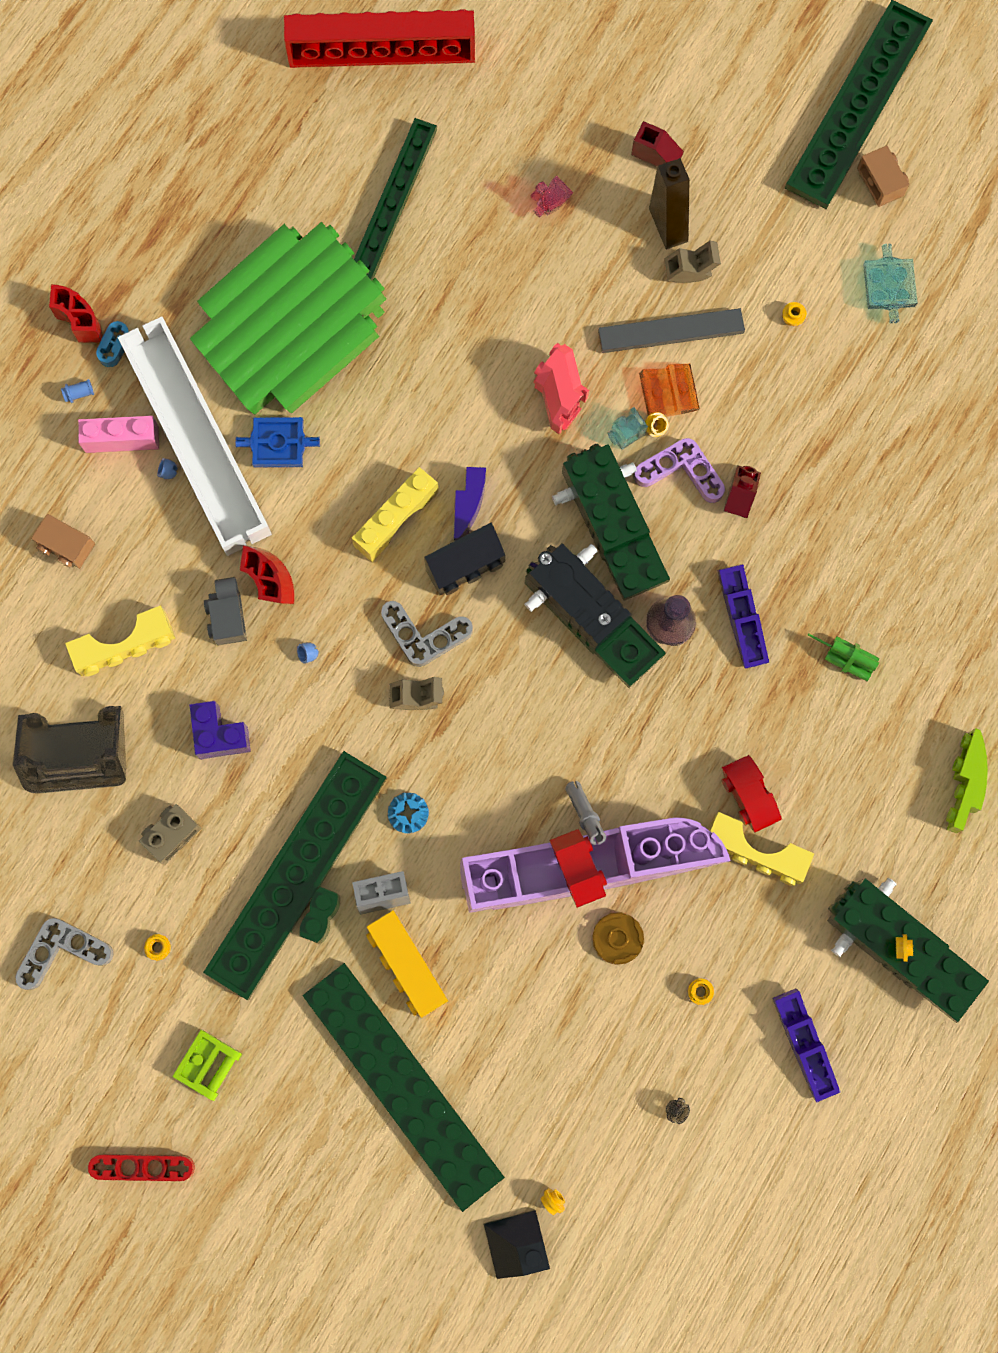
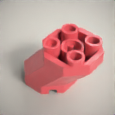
(560, 387)

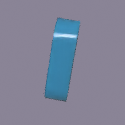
(108, 342)

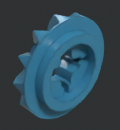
(418, 819)

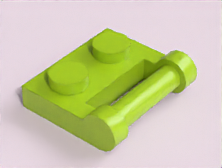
(199, 1060)

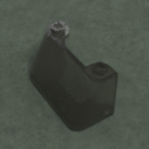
(70, 753)

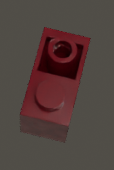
(655, 145)
(742, 491)

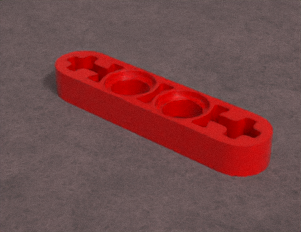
(141, 1167)

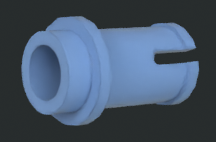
(77, 391)

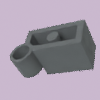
(225, 613)

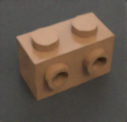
(883, 175)
(63, 541)

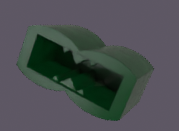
(323, 908)

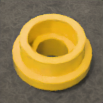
(791, 319)
(662, 424)
(149, 947)
(904, 948)
(709, 991)
(553, 1201)

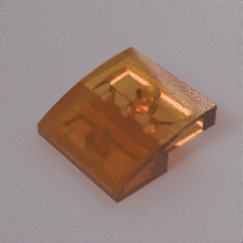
(669, 390)

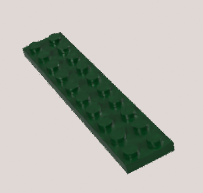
(858, 104)
(295, 876)
(403, 1087)

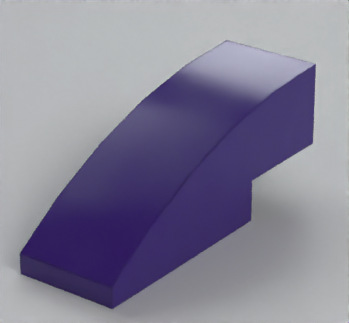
(469, 501)

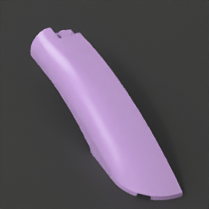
(625, 857)

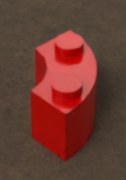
(75, 310)
(269, 574)
(748, 788)
(578, 867)

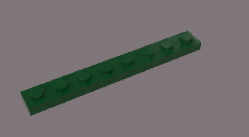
(395, 195)

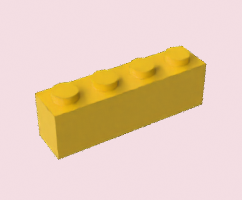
(407, 964)

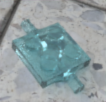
(890, 283)

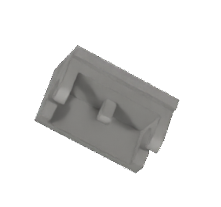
(381, 892)

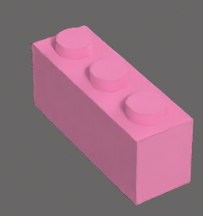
(118, 434)

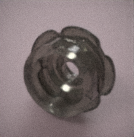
(677, 1111)

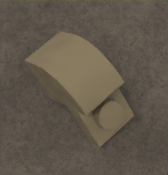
(692, 266)
(416, 694)

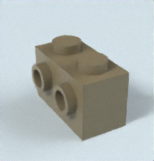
(169, 833)

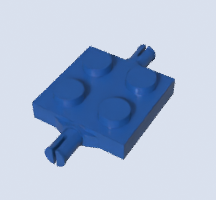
(277, 442)

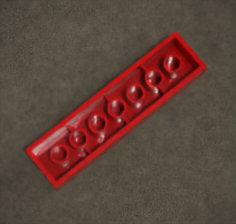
(380, 38)

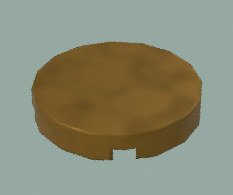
(618, 938)

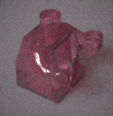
(553, 198)

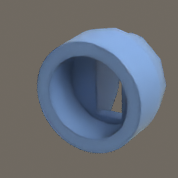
(167, 469)
(307, 652)

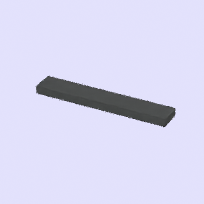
(671, 330)

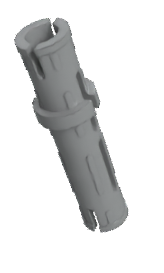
(588, 818)

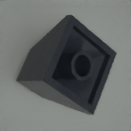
(516, 1245)

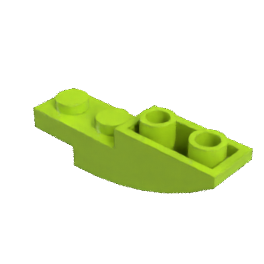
(972, 771)

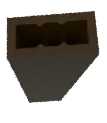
(671, 203)

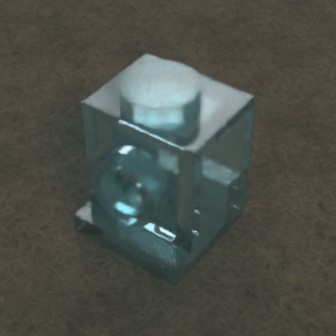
(627, 429)

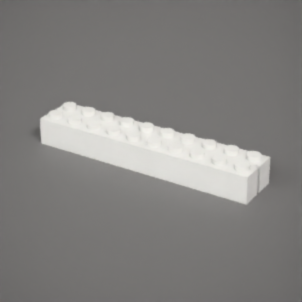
(195, 437)

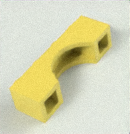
(380, 528)
(150, 631)
(789, 863)

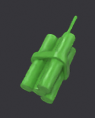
(850, 658)

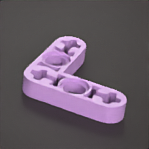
(688, 462)

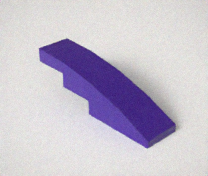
(743, 616)
(806, 1045)

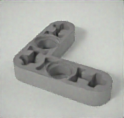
(426, 642)
(64, 941)

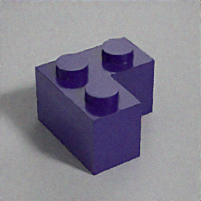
(212, 737)

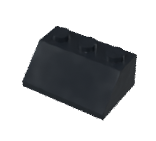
(465, 560)

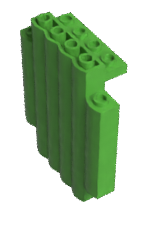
(289, 317)

